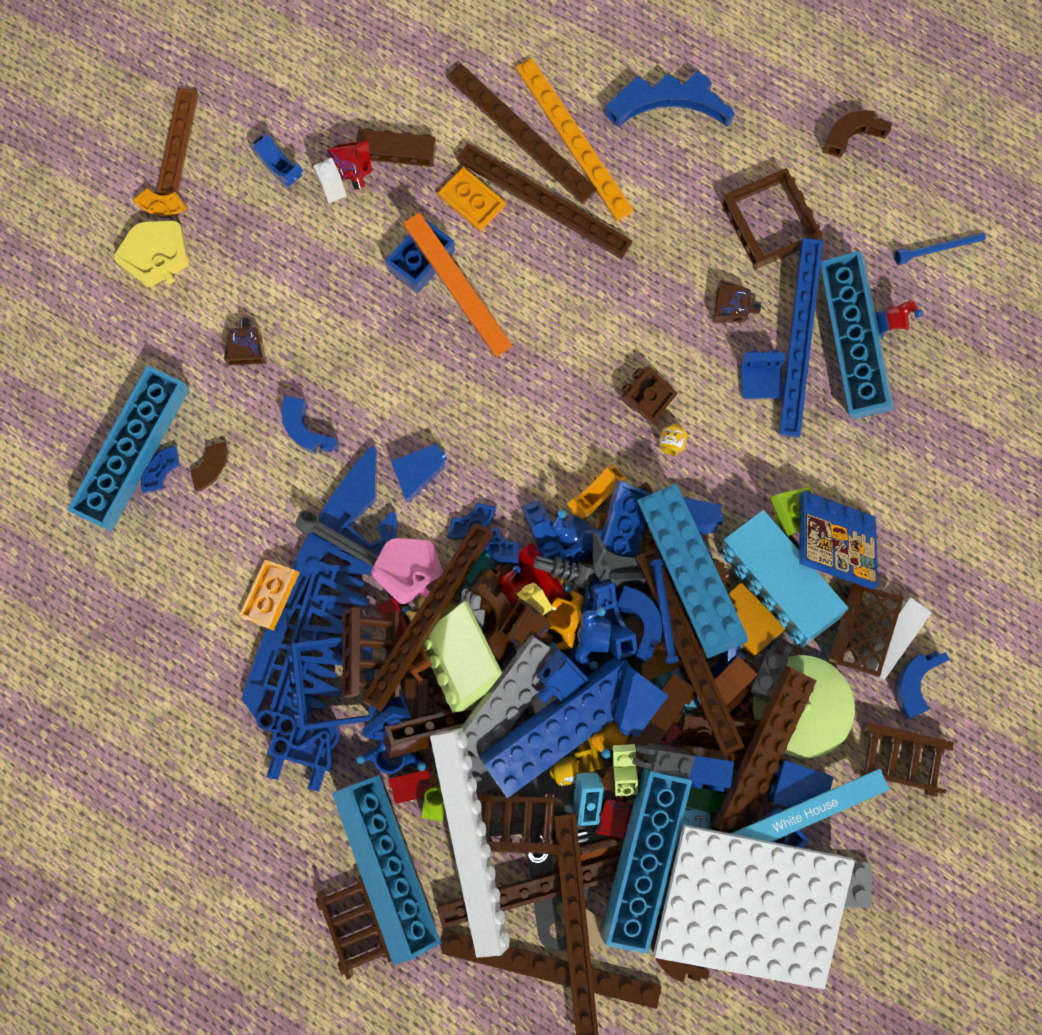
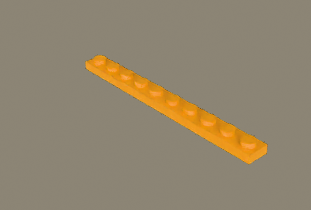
(574, 139)

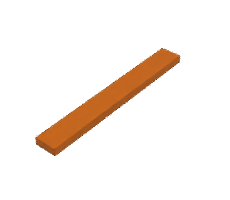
(457, 284)

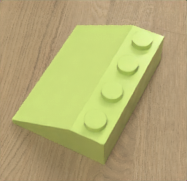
(462, 659)

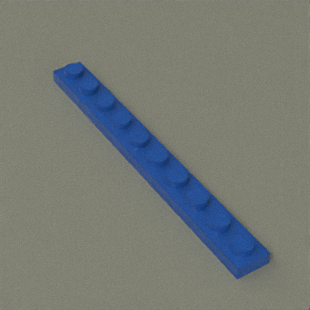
(800, 338)

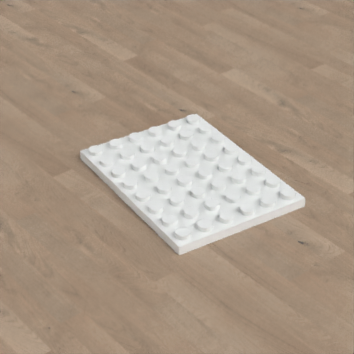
(753, 907)

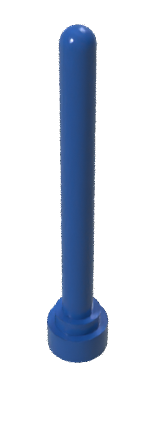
(904, 255)

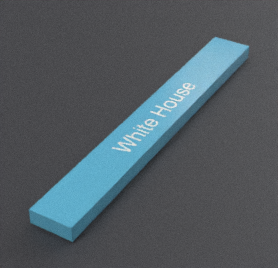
(817, 808)

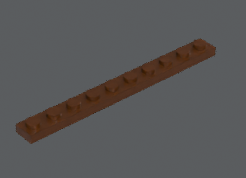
(521, 134)
(544, 201)
(427, 617)
(694, 661)
(532, 890)
(576, 925)
(555, 971)

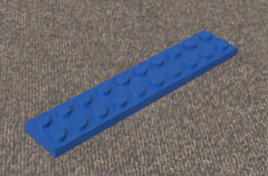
(620, 536)

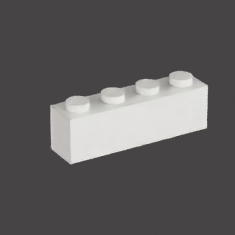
(909, 622)

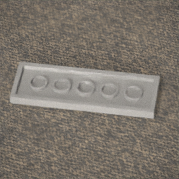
(507, 696)

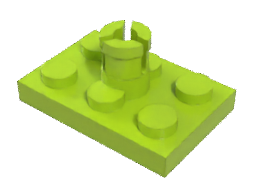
(787, 509)

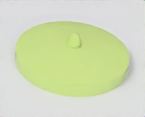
(826, 714)

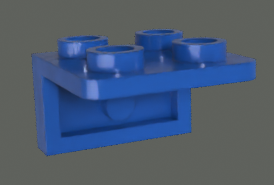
(762, 374)
(393, 713)

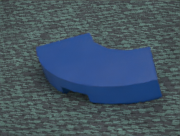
(159, 467)
(481, 514)
(502, 549)
(581, 549)

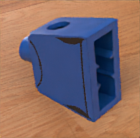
(560, 678)

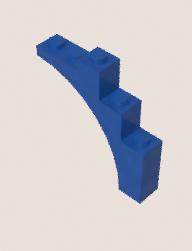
(668, 92)

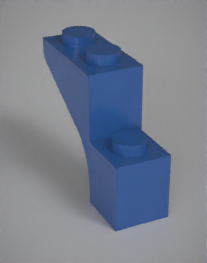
(541, 529)

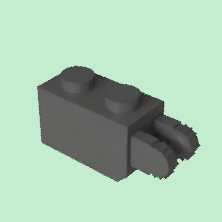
(770, 672)
(665, 759)

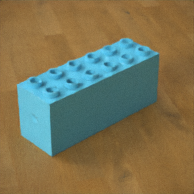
(788, 589)

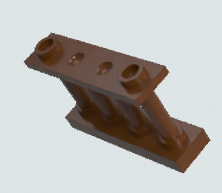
(351, 648)
(917, 743)
(526, 844)
(323, 903)

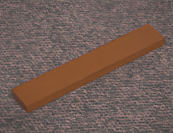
(177, 141)

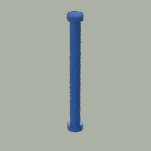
(664, 612)

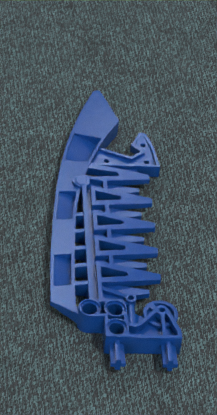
(316, 747)

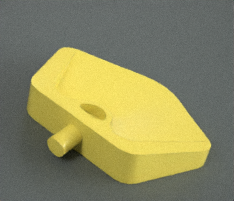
(153, 252)

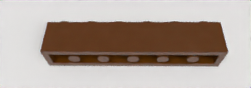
(658, 727)

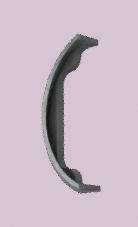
(620, 569)

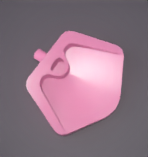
(407, 568)

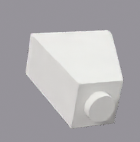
(329, 180)

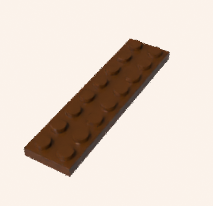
(765, 751)

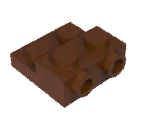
(647, 394)

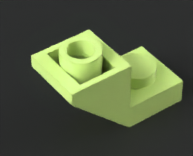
(624, 770)

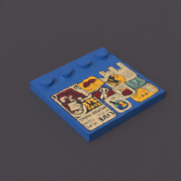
(837, 540)

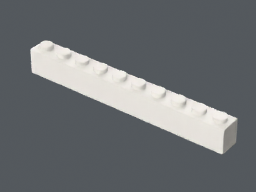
(470, 843)

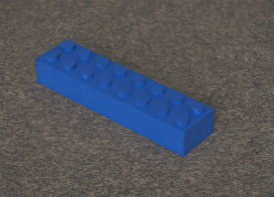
(555, 730)

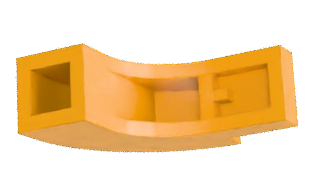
(597, 493)

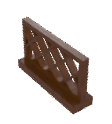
(847, 624)

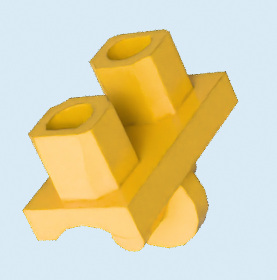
(589, 756)

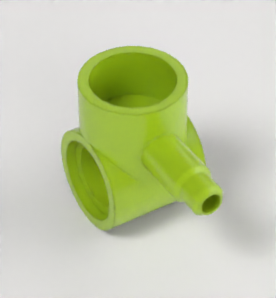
(433, 804)

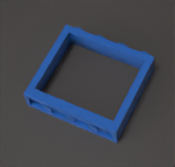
(297, 678)

